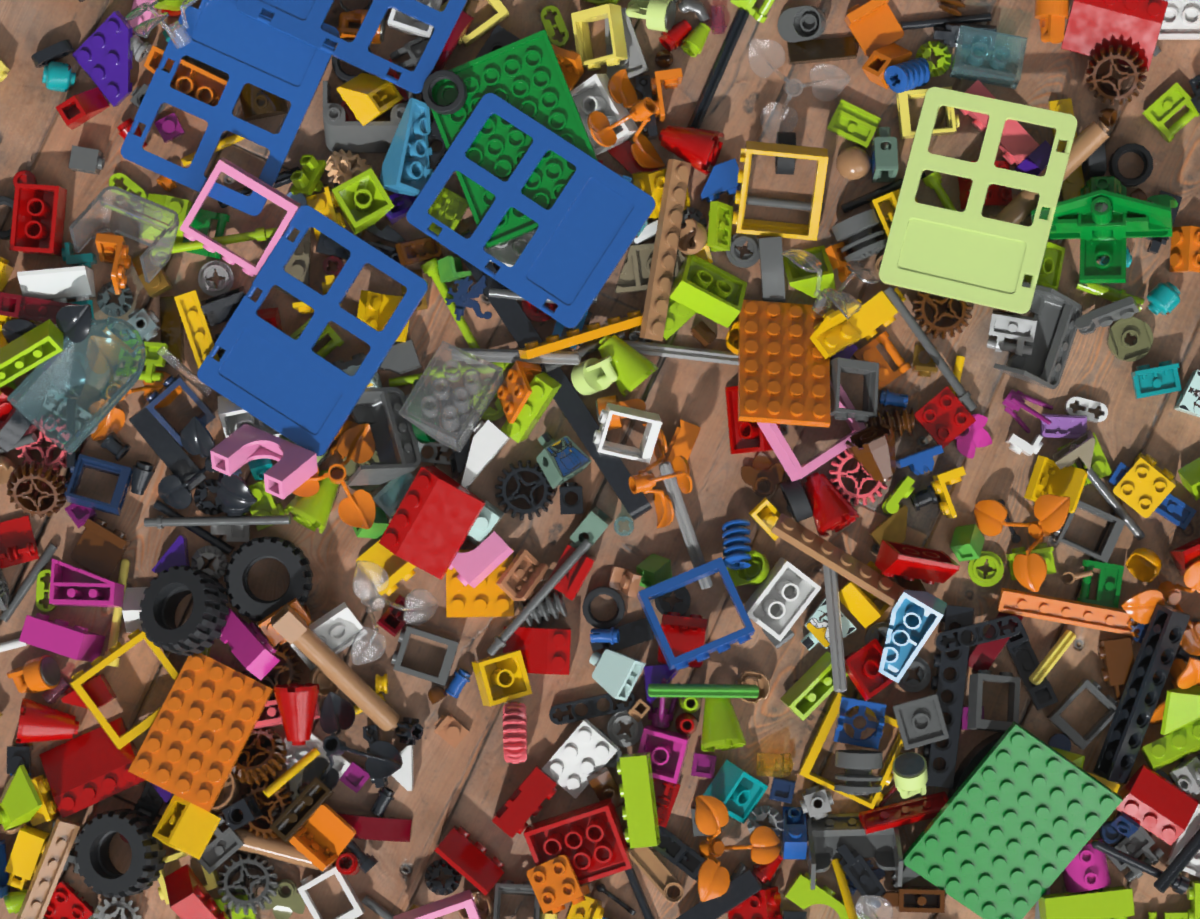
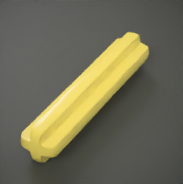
(1052, 657)

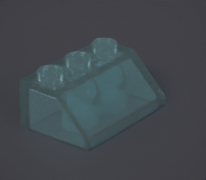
(988, 57)

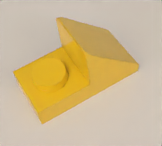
(766, 516)

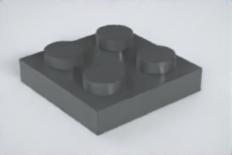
(920, 721)

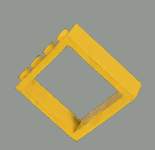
(772, 228)
(97, 665)
(818, 741)

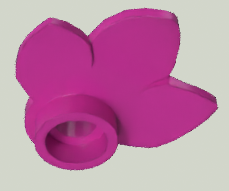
(973, 437)

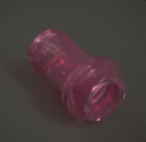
(718, 19)
(52, 694)

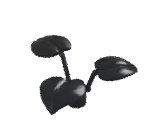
(71, 320)
(232, 491)
(340, 715)

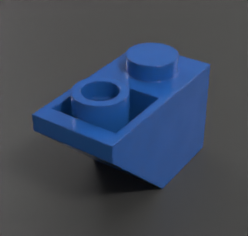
(721, 180)
(794, 833)

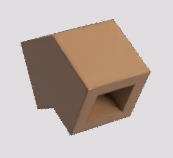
(639, 710)

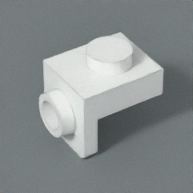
(1019, 445)

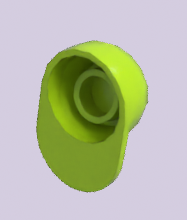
(755, 574)

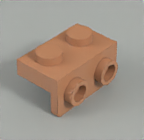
(522, 576)

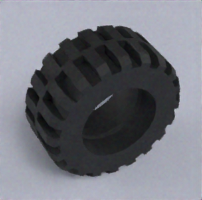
(253, 551)
(163, 599)
(95, 858)

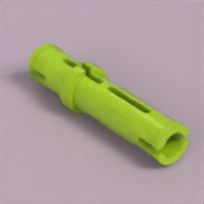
(1108, 293)

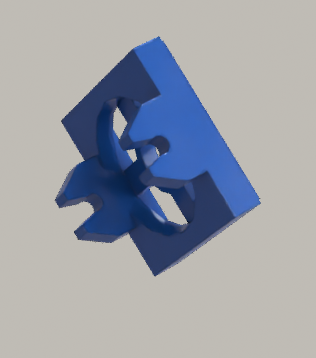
(921, 460)
(870, 742)

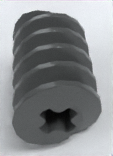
(546, 608)

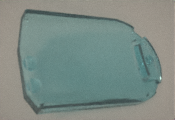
(82, 383)

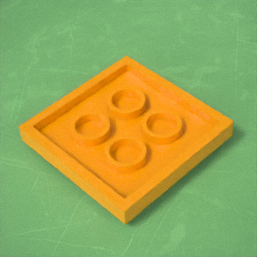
(482, 601)

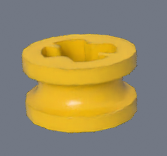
(381, 683)

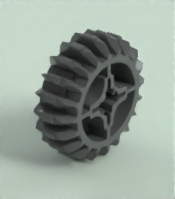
(255, 882)

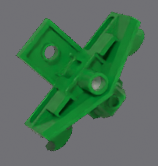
(1104, 221)

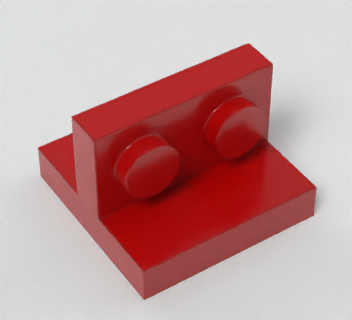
(573, 580)
(863, 669)

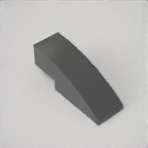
(772, 269)

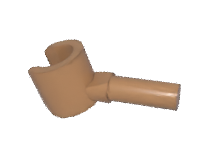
(1078, 575)

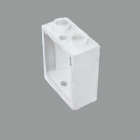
(648, 441)
(310, 881)

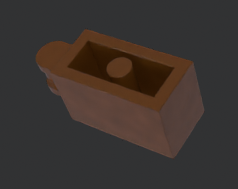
(1117, 662)
(917, 899)

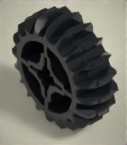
(508, 499)

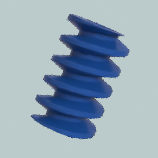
(907, 75)
(734, 544)

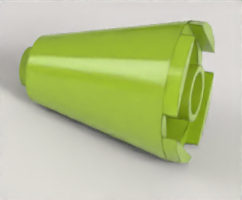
(627, 362)
(314, 510)
(720, 726)

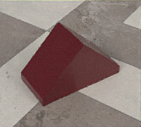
(392, 619)

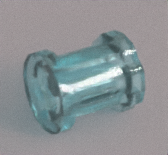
(630, 525)

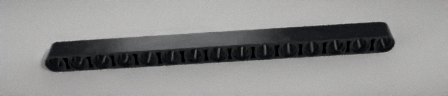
(566, 397)

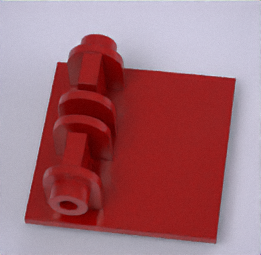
(944, 417)
(17, 542)
(665, 798)
(67, 905)

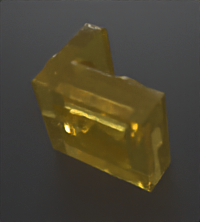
(774, 764)

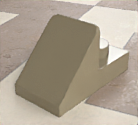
(1081, 447)

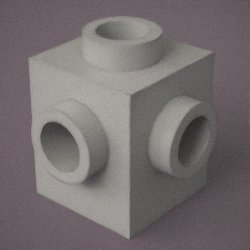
(151, 326)
(1187, 776)
(811, 794)

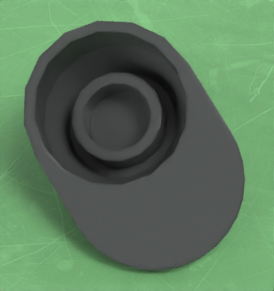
(801, 23)

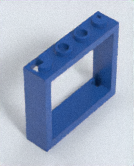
(681, 580)

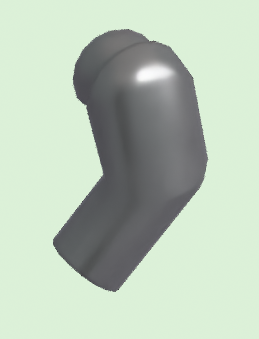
(697, 7)

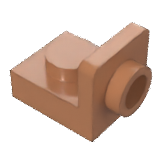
(624, 580)
(450, 730)

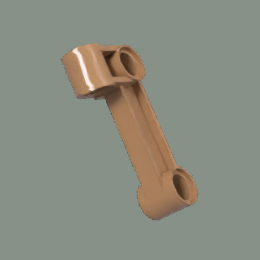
(655, 871)

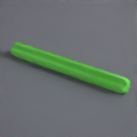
(703, 690)

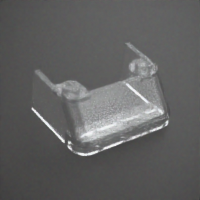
(133, 217)

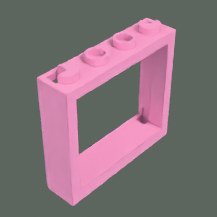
(256, 185)
(786, 455)
(443, 907)

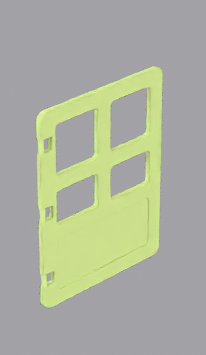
(963, 251)

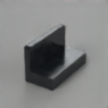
(221, 307)

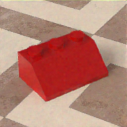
(38, 219)
(743, 435)
(915, 562)
(1157, 804)
(470, 859)

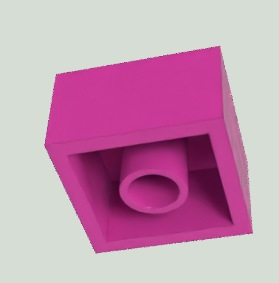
(666, 752)

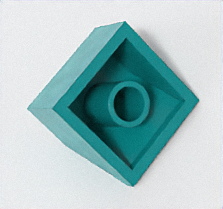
(736, 790)

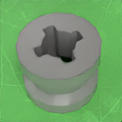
(139, 48)

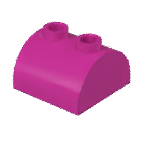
(1087, 870)

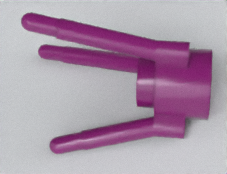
(1016, 401)
(661, 716)

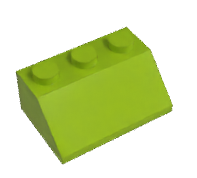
(708, 290)

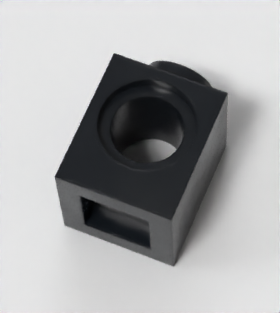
(576, 508)
(250, 812)

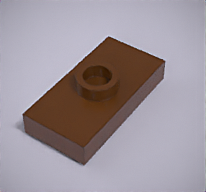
(418, 250)
(605, 786)

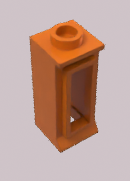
(682, 441)

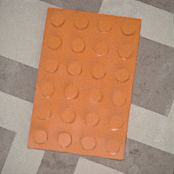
(780, 367)
(201, 730)

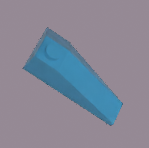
(407, 160)
(909, 628)

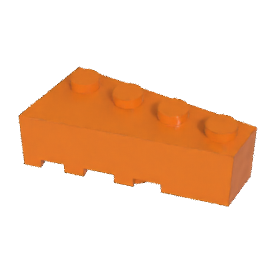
(189, 78)

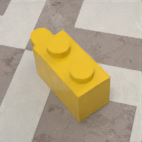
(874, 314)
(26, 855)

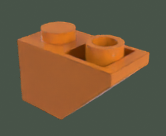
(882, 59)

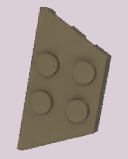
(300, 261)
(637, 267)

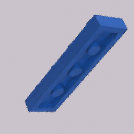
(1170, 508)

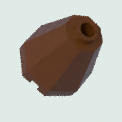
(874, 451)

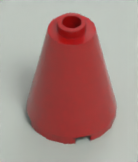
(693, 145)
(828, 505)
(297, 709)
(44, 723)

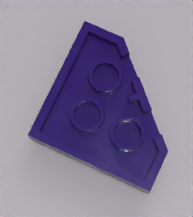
(108, 58)

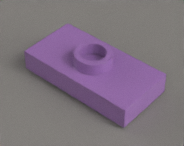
(1064, 426)

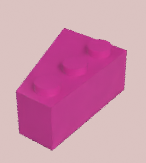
(82, 588)
(61, 638)
(249, 645)

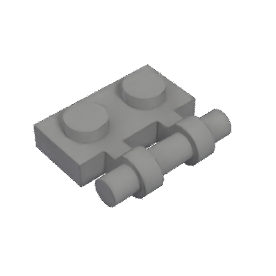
(1013, 327)

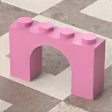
(249, 443)
(480, 562)

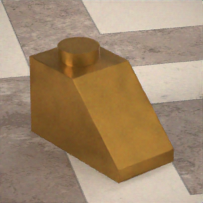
(158, 284)
(892, 528)

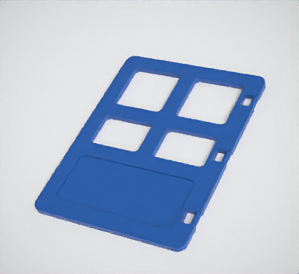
(305, 17)
(248, 54)
(575, 239)
(282, 376)

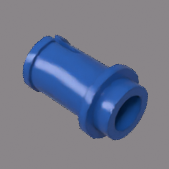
(893, 399)
(605, 635)
(458, 682)

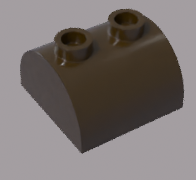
(260, 104)

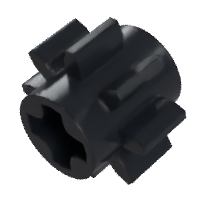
(409, 730)

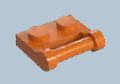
(871, 354)

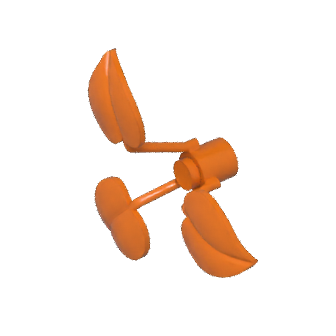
(641, 110)
(116, 417)
(645, 482)
(359, 508)
(1049, 509)
(1142, 605)
(1184, 677)
(709, 817)

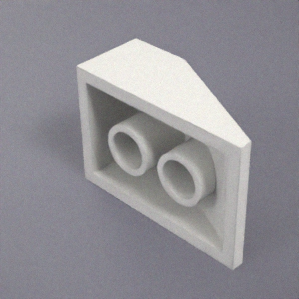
(484, 447)

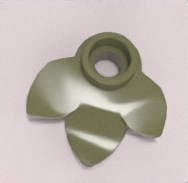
(285, 904)

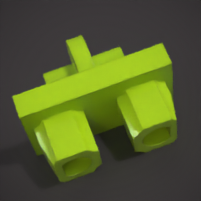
(309, 177)

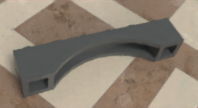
(400, 359)

